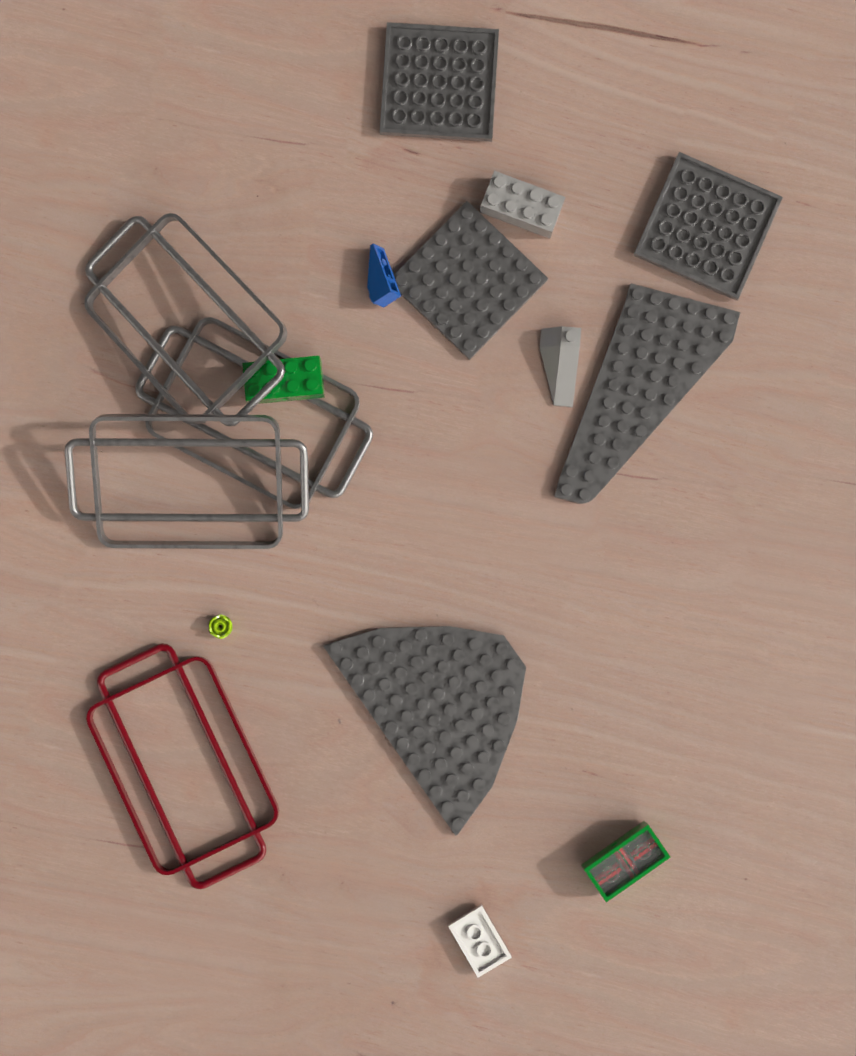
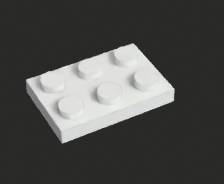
(479, 940)

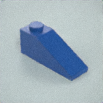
(381, 281)

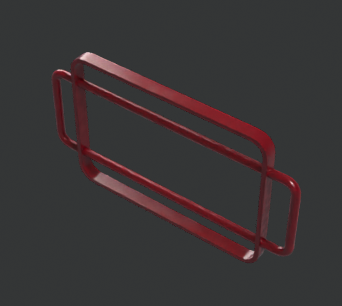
(254, 830)

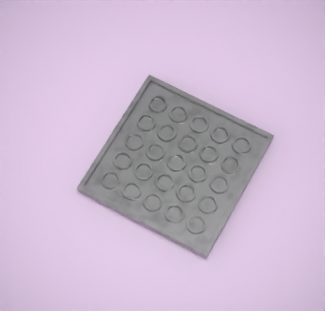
(439, 82)
(708, 226)
(468, 280)

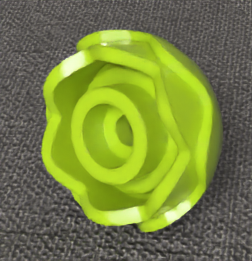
(217, 632)

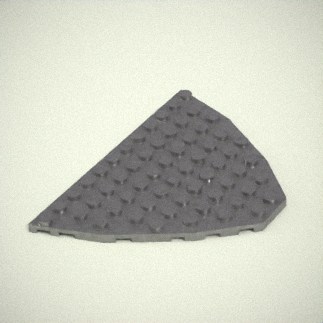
(442, 703)

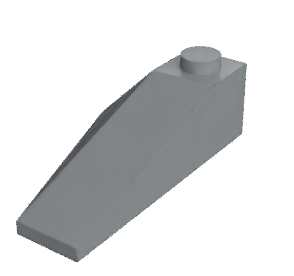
(560, 359)

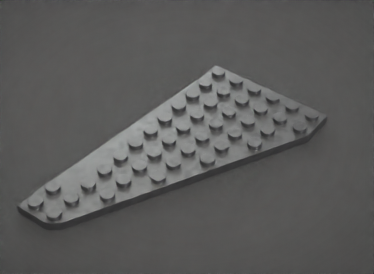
(649, 367)

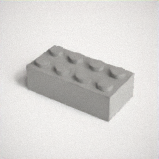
(522, 204)

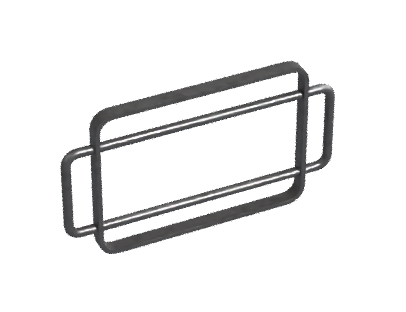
(101, 287)
(315, 486)
(99, 517)

